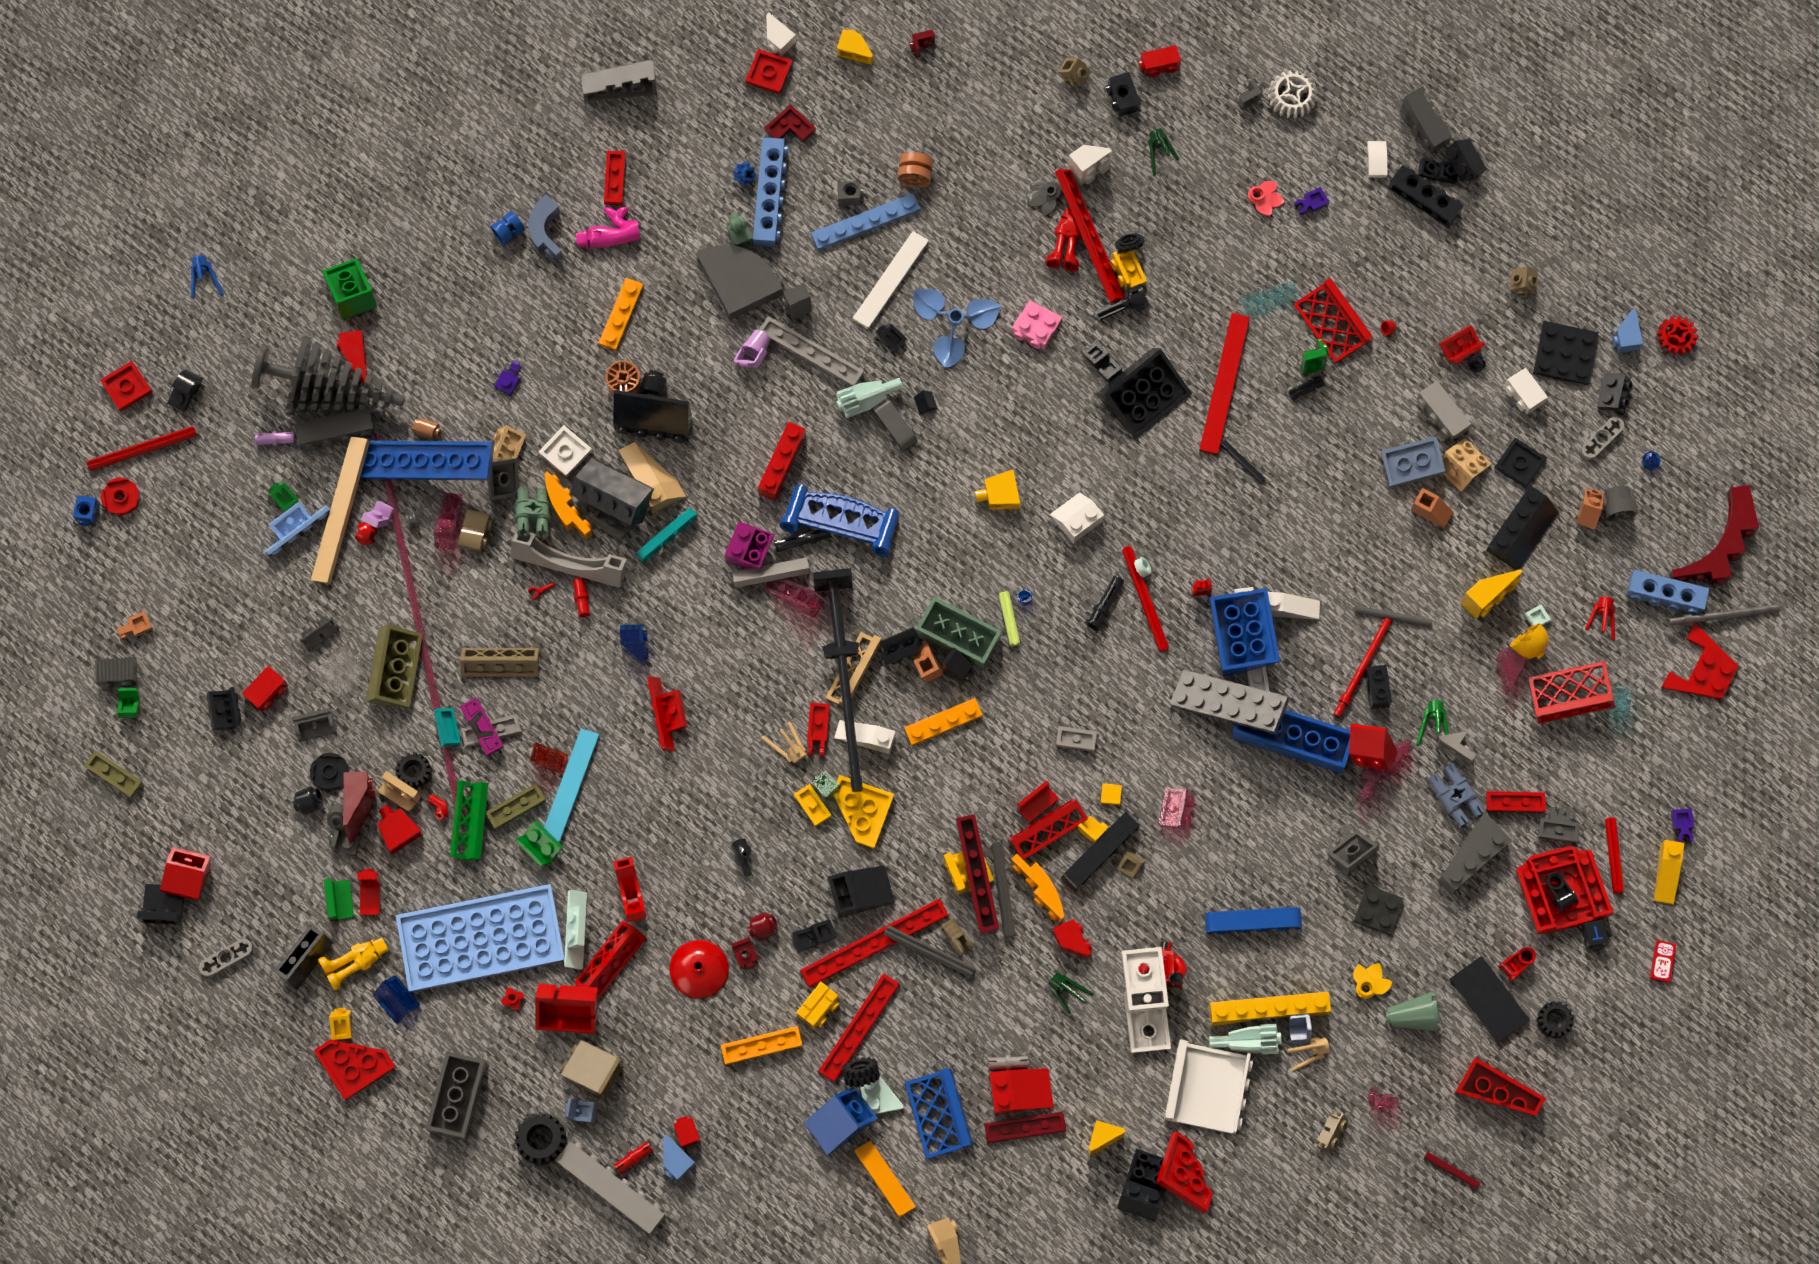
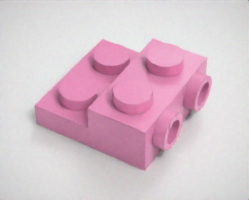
(1036, 325)

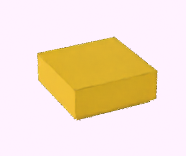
(1111, 794)

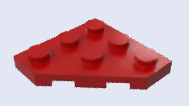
(353, 1065)
(1182, 1173)

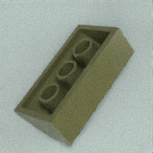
(394, 667)

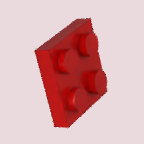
(768, 71)
(126, 386)

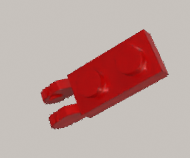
(818, 726)

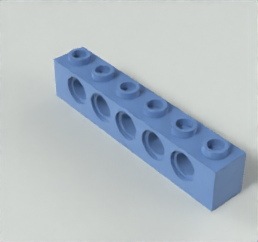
(770, 148)

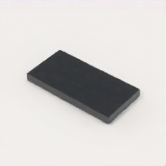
(1489, 999)

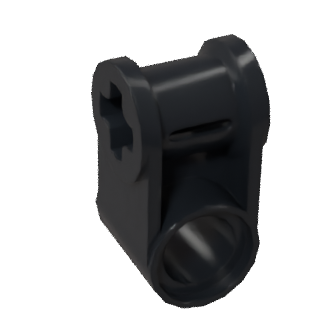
(1561, 896)

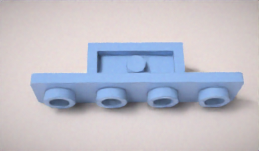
(291, 523)

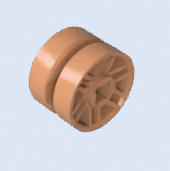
(915, 169)
(623, 377)

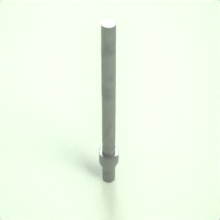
(1689, 619)

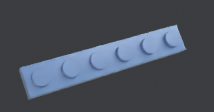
(865, 221)

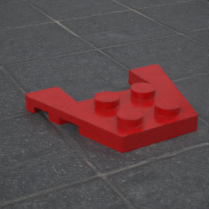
(1711, 673)

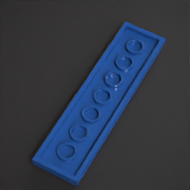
(428, 460)

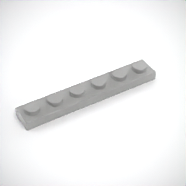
(812, 352)

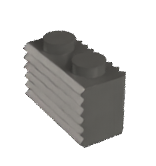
(796, 301)
(116, 672)

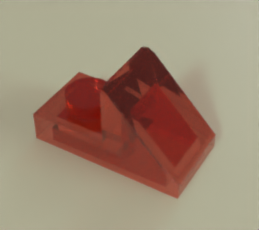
(548, 758)

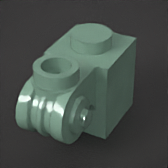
(739, 231)

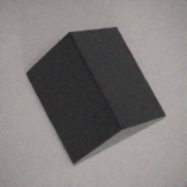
(925, 401)

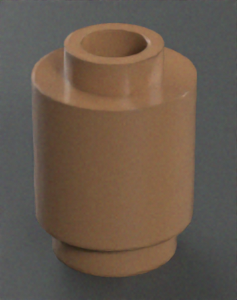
(427, 429)

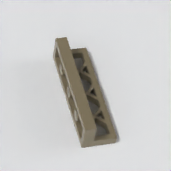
(500, 664)

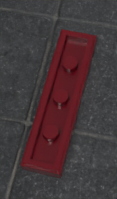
(1025, 1127)

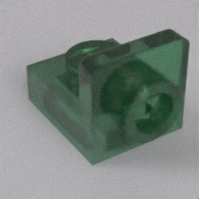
(825, 785)

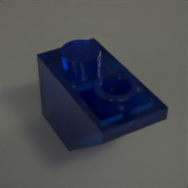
(633, 642)

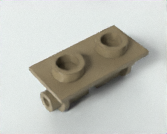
(1337, 1124)

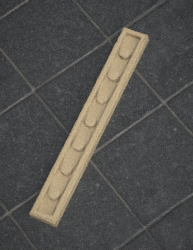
(340, 510)

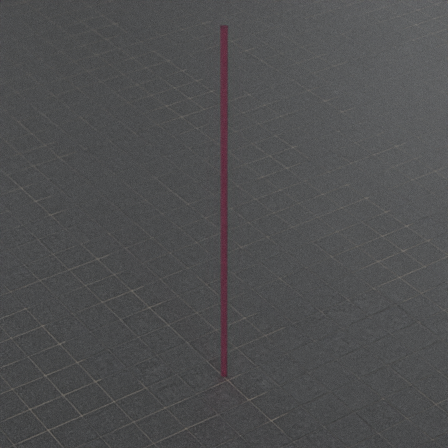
(418, 624)

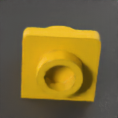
(340, 1024)

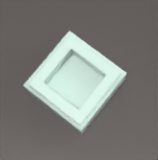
(1537, 615)

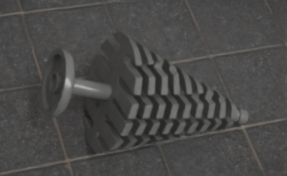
(306, 376)

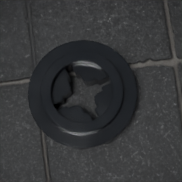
(1129, 242)

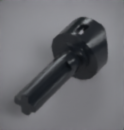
(1135, 298)

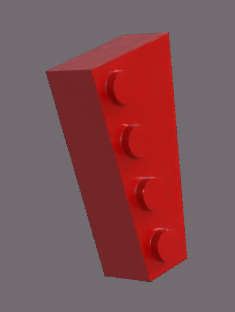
(1494, 1087)

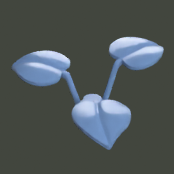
(949, 349)

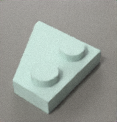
(880, 1097)

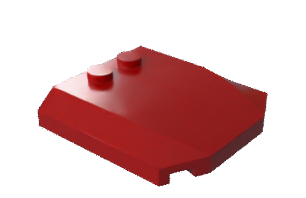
(1582, 876)

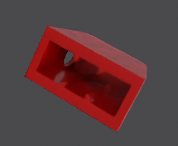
(397, 829)

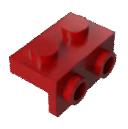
(1461, 345)

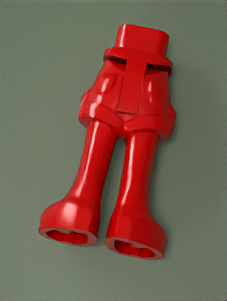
(1066, 230)

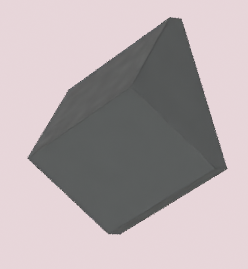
(503, 479)
(1353, 852)

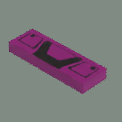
(481, 726)

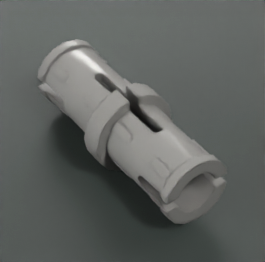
(1007, 1062)

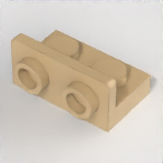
(507, 442)
(399, 792)

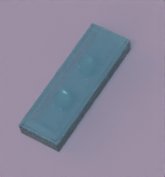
(1269, 297)

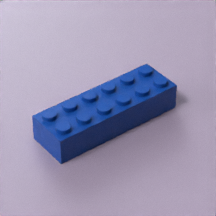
(1303, 740)

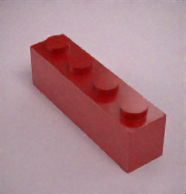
(782, 461)

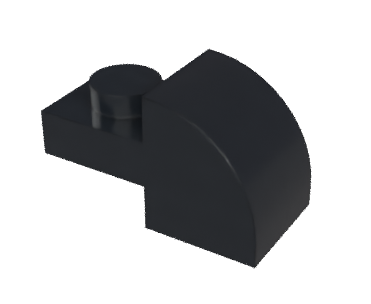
(185, 387)

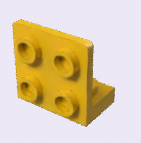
(957, 871)

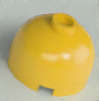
(1532, 642)

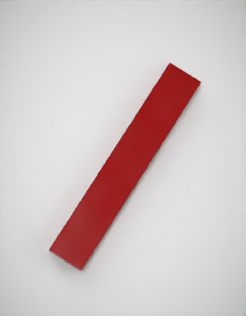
(859, 1027)

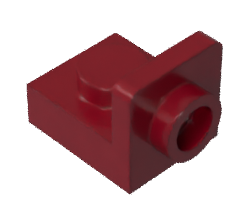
(922, 39)

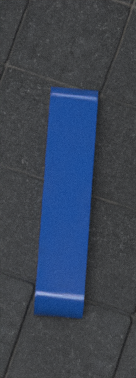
(1258, 919)

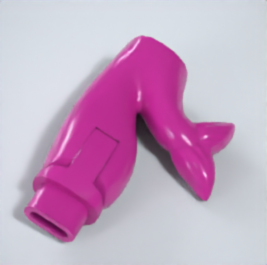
(606, 236)

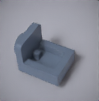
(581, 1111)

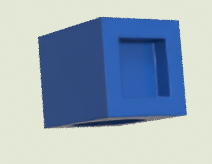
(82, 504)

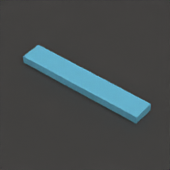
(571, 783)

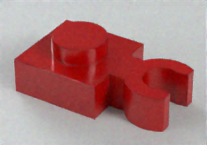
(1201, 587)

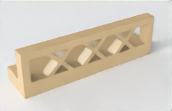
(860, 670)

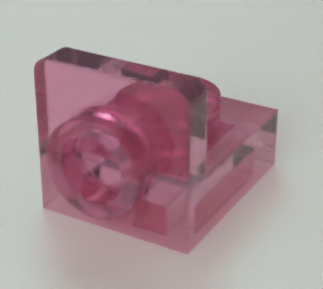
(1384, 1101)

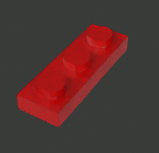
(614, 178)
(1515, 802)

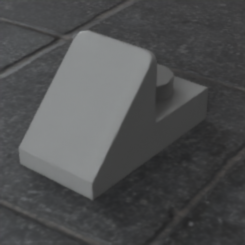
(1452, 744)

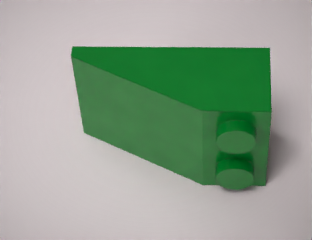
(349, 288)

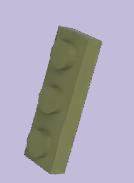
(113, 774)
(515, 806)

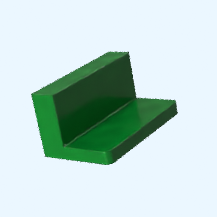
(338, 899)

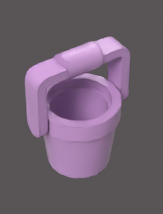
(755, 348)

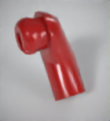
(440, 805)

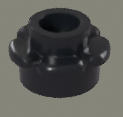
(1476, 367)

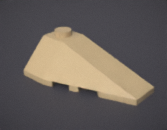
(648, 471)
(945, 1240)

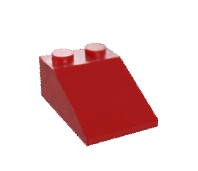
(1020, 1090)

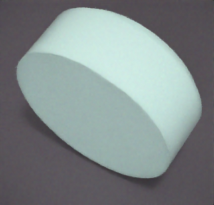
(1142, 567)

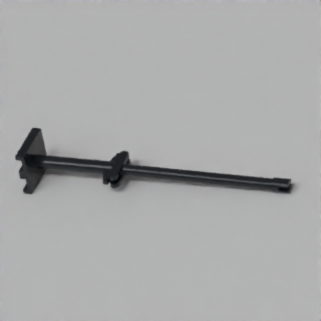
(841, 649)

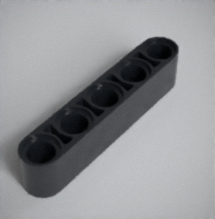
(1099, 851)

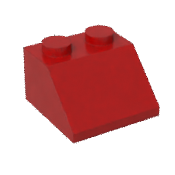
(1371, 747)

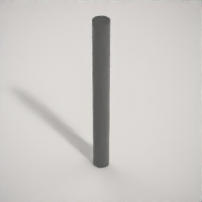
(1393, 616)

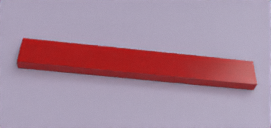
(1089, 235)
(1224, 384)
(872, 943)

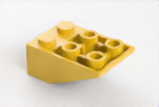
(1488, 591)

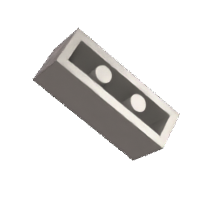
(1443, 411)

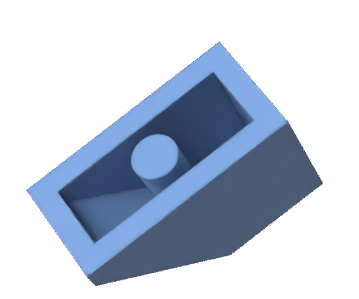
(1628, 334)
(675, 1160)

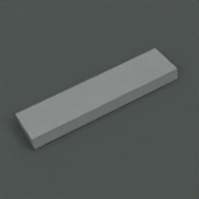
(771, 572)

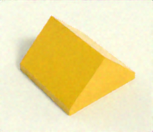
(1103, 1136)

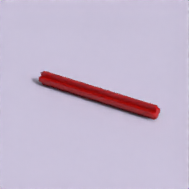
(141, 448)
(1146, 600)

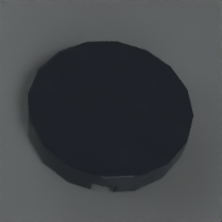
(329, 777)

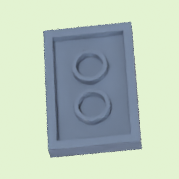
(1413, 462)

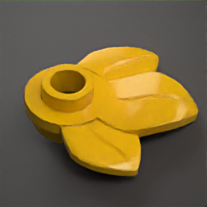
(1372, 979)

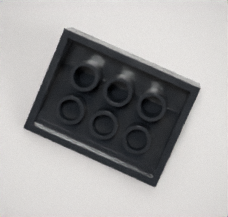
(1144, 392)
(652, 416)

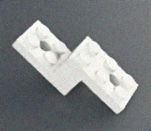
(1146, 1000)

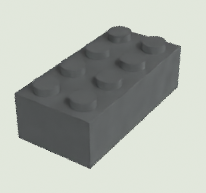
(456, 1096)

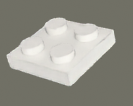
(565, 451)

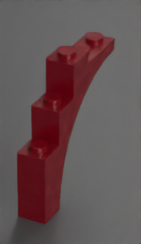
(1715, 565)

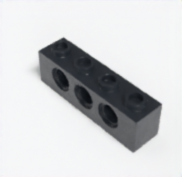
(1415, 196)

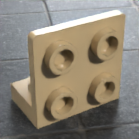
(1463, 464)

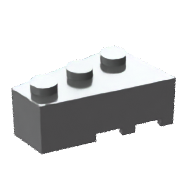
(1424, 122)

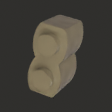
(474, 531)

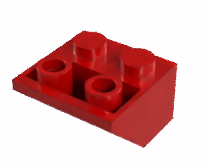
(185, 873)

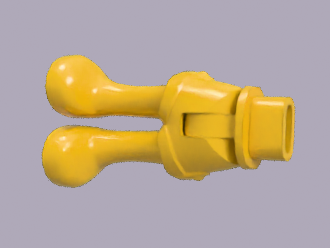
(363, 956)

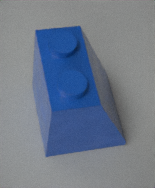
(840, 1120)

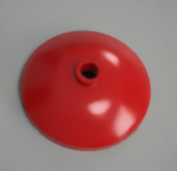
(699, 982)

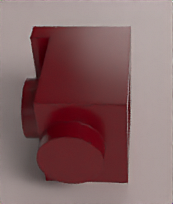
(745, 945)

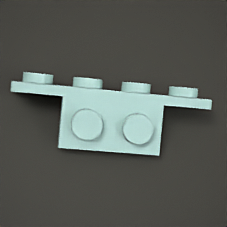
(575, 929)

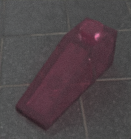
(795, 595)

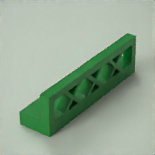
(472, 822)

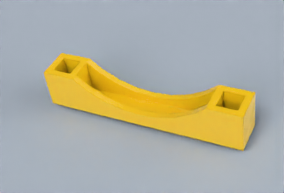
(1269, 1007)

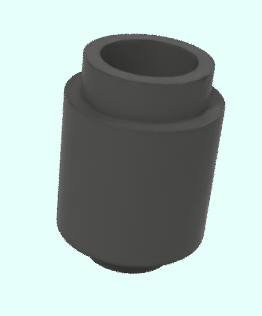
(335, 816)

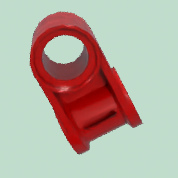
(1515, 965)

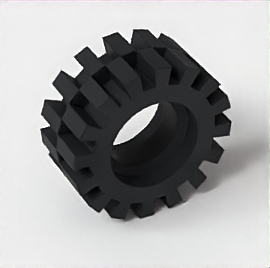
(410, 759)
(1562, 1010)
(860, 1072)

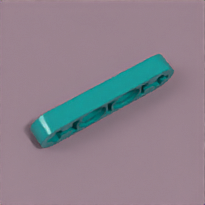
(667, 535)

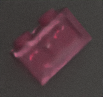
(1176, 808)

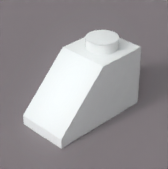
(779, 37)

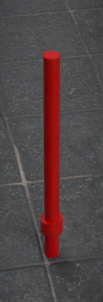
(1345, 698)

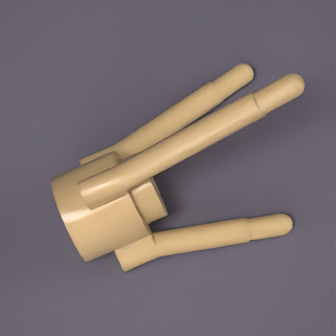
(795, 752)
(1317, 1046)

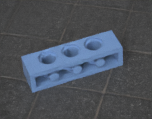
(1677, 589)

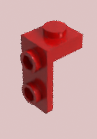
(369, 892)

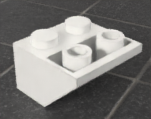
(1088, 162)

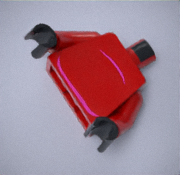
(1173, 966)

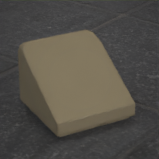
(1130, 864)

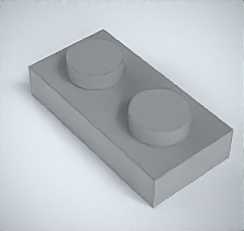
(1076, 738)

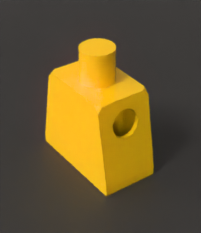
(1000, 492)

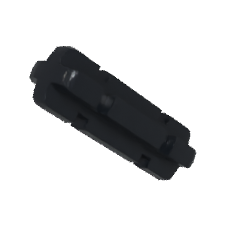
(1306, 387)

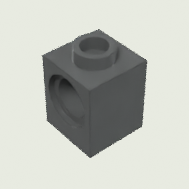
(849, 186)

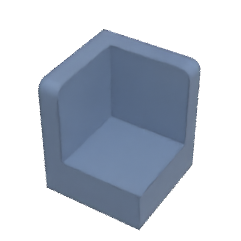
(1300, 1028)

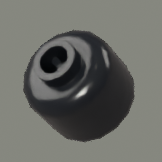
(653, 383)
(308, 800)

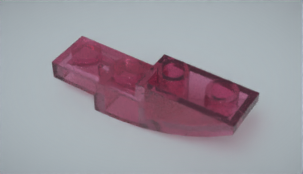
(1372, 776)

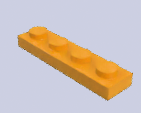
(621, 314)
(943, 722)
(761, 1045)

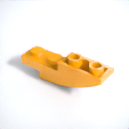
(561, 502)
(1046, 893)

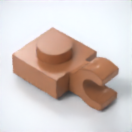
(137, 624)

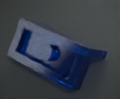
(395, 998)

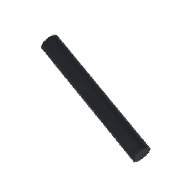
(1242, 461)

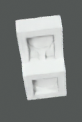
(1377, 159)

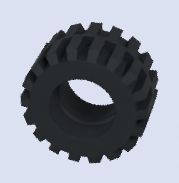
(528, 1127)

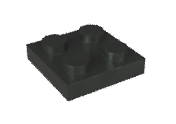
(1378, 909)

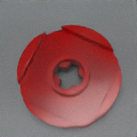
(112, 490)

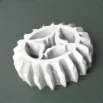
(1302, 86)

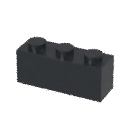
(303, 957)

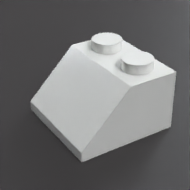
(1077, 517)

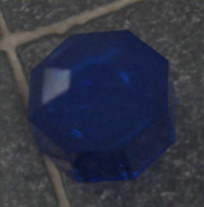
(1651, 460)

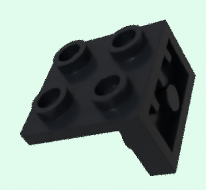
(160, 907)

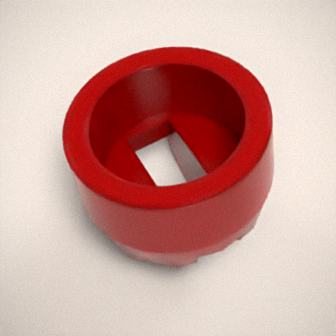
(1390, 326)

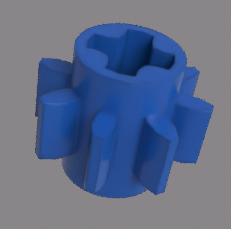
(744, 173)

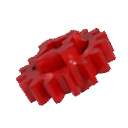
(1674, 342)

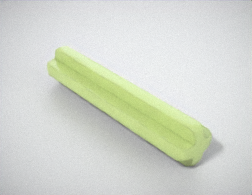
(1009, 618)

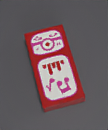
(1662, 961)

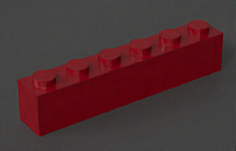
(977, 875)

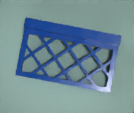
(954, 1105)

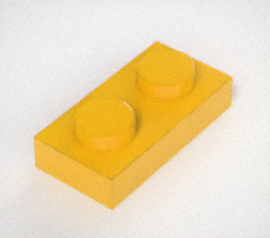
(812, 805)

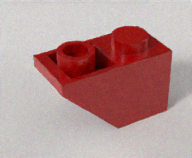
(1071, 940)

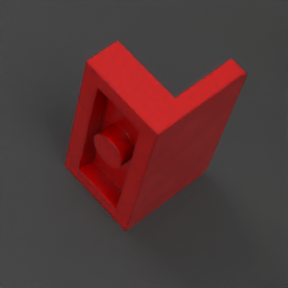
(1037, 802)

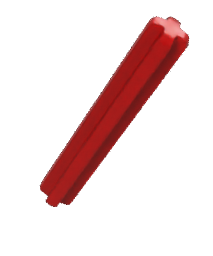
(1614, 855)

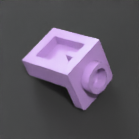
(379, 516)

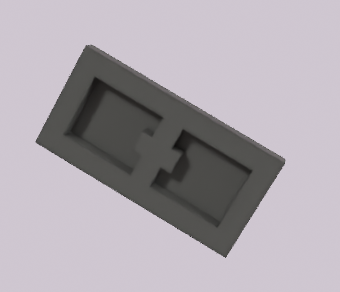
(314, 724)

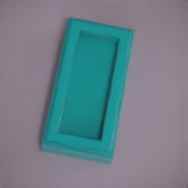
(447, 727)

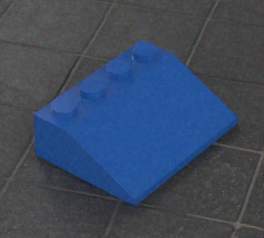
(1244, 631)

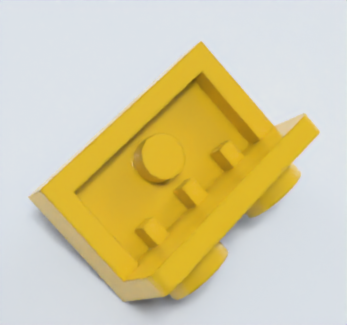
(1128, 269)

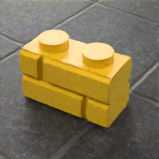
(818, 1005)

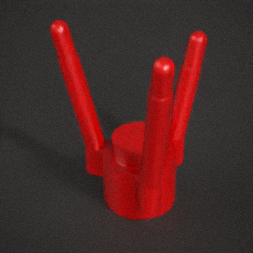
(1605, 608)

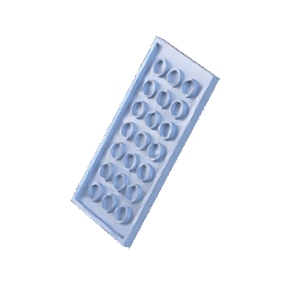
(480, 938)

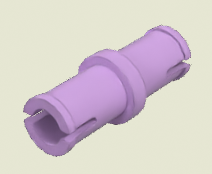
(274, 438)

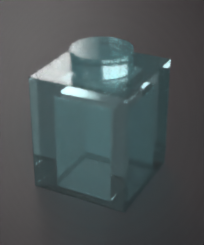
(1622, 701)

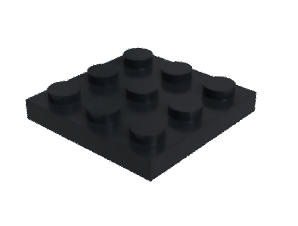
(1565, 353)

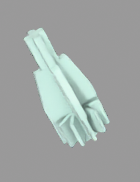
(865, 396)
(1254, 1039)

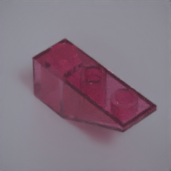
(448, 521)

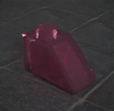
(1509, 667)

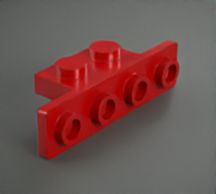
(668, 712)

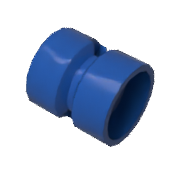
(501, 230)

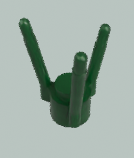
(1159, 140)
(1060, 983)

